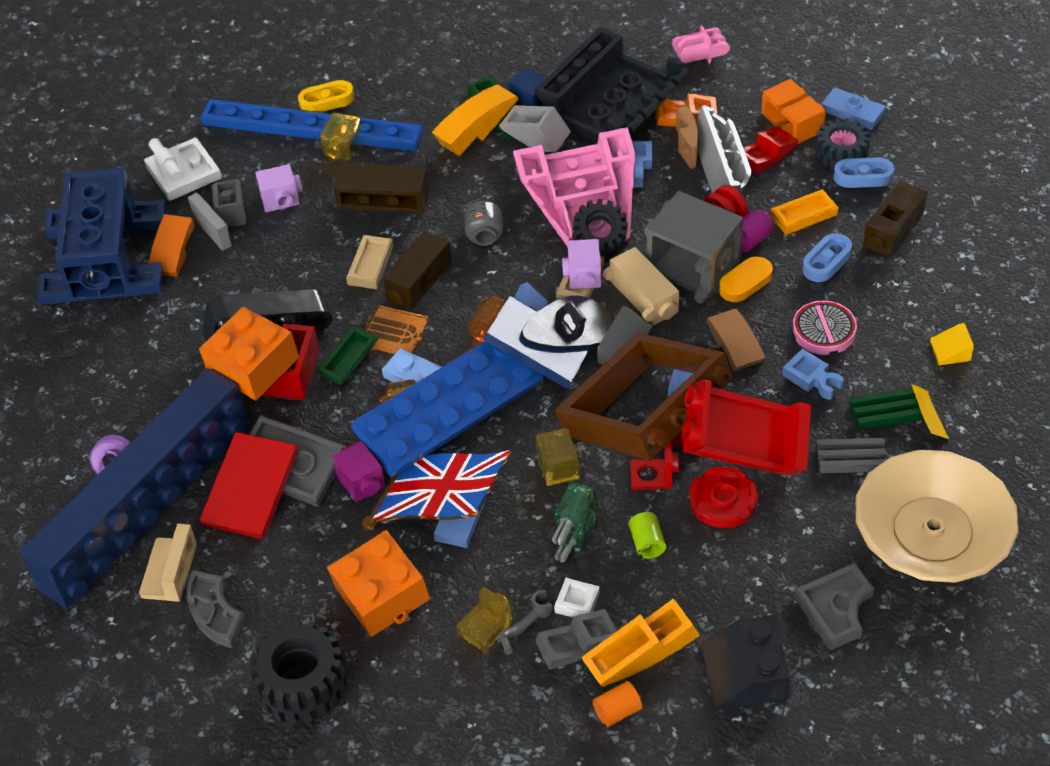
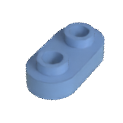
(863, 172)
(827, 257)

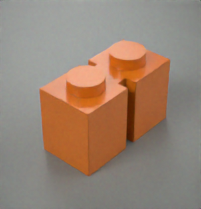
(791, 103)

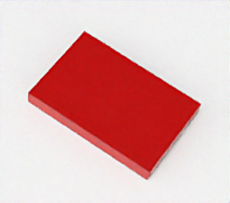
(249, 485)

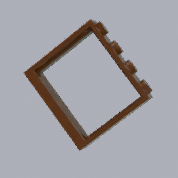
(583, 407)

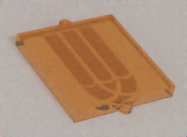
(395, 329)

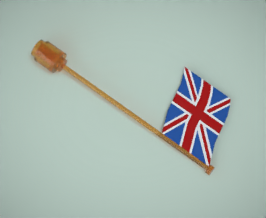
(445, 483)

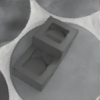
(571, 642)

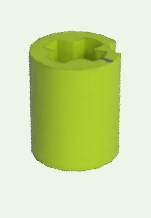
(647, 535)

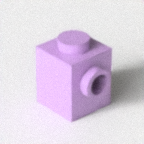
(278, 187)
(583, 264)

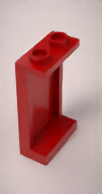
(746, 430)

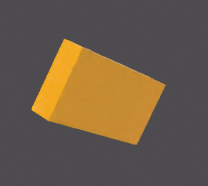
(804, 212)

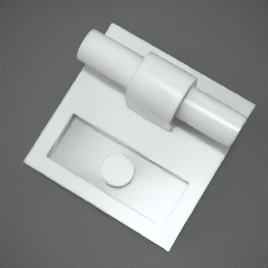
(181, 167)

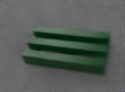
(884, 404)

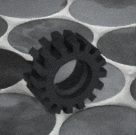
(605, 213)

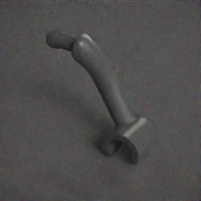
(516, 630)

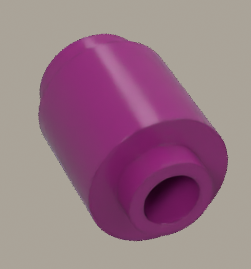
(756, 227)

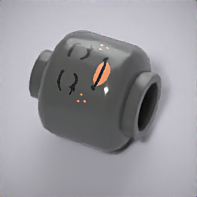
(483, 223)

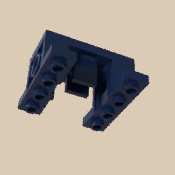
(90, 244)

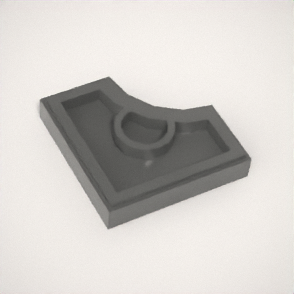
(834, 604)

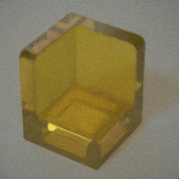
(557, 456)

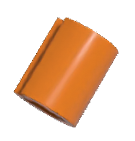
(617, 704)

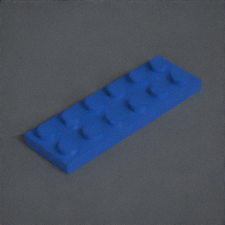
(443, 406)

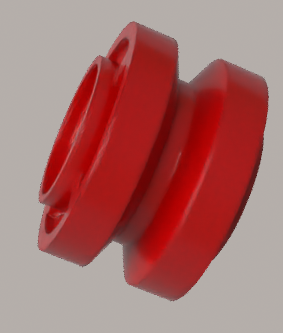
(728, 199)

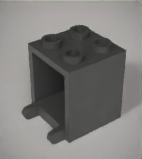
(694, 244)

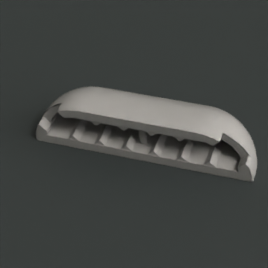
(721, 151)

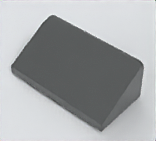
(620, 332)

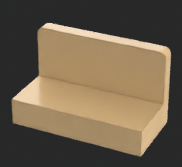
(169, 565)

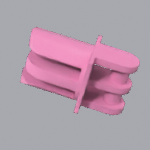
(701, 45)

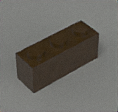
(381, 188)

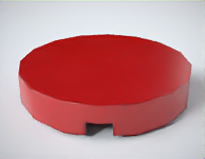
(723, 497)

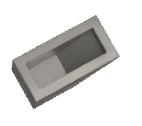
(536, 127)

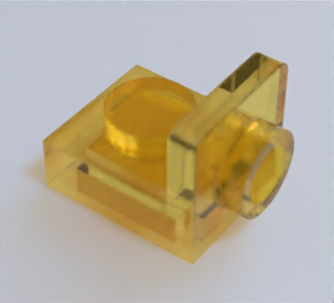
(338, 135)
(486, 619)

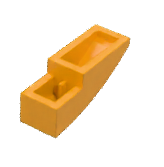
(474, 118)
(640, 644)

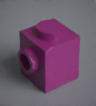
(359, 471)

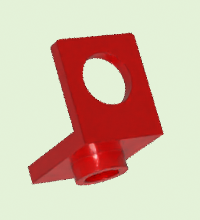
(663, 467)

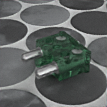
(575, 518)

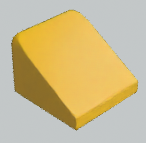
(952, 345)

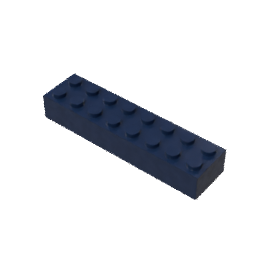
(135, 489)

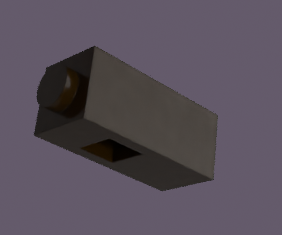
(895, 218)
(417, 270)

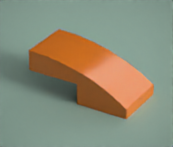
(667, 110)
(171, 243)

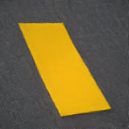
(929, 412)

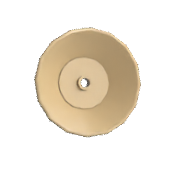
(943, 492)

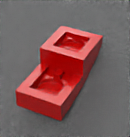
(769, 148)

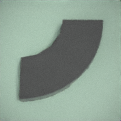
(211, 610)

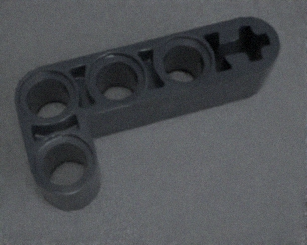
(281, 308)

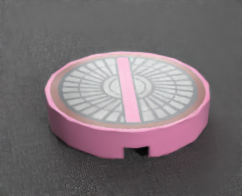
(824, 327)

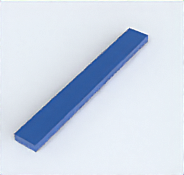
(308, 124)

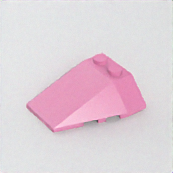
(574, 176)

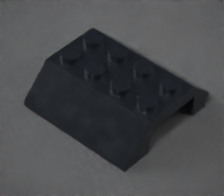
(605, 89)

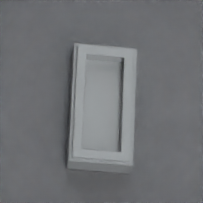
(210, 221)

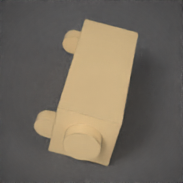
(643, 286)

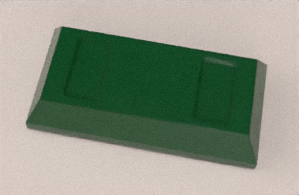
(347, 355)

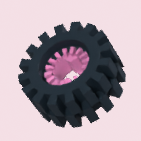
(833, 136)

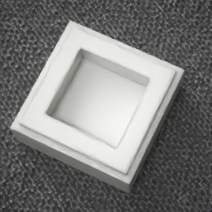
(576, 598)

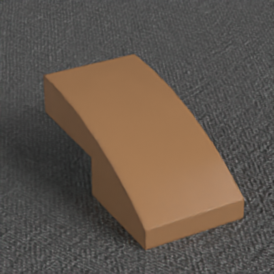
(688, 135)
(736, 338)

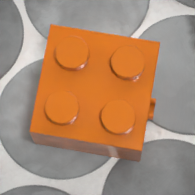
(250, 352)
(379, 583)

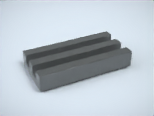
(850, 451)

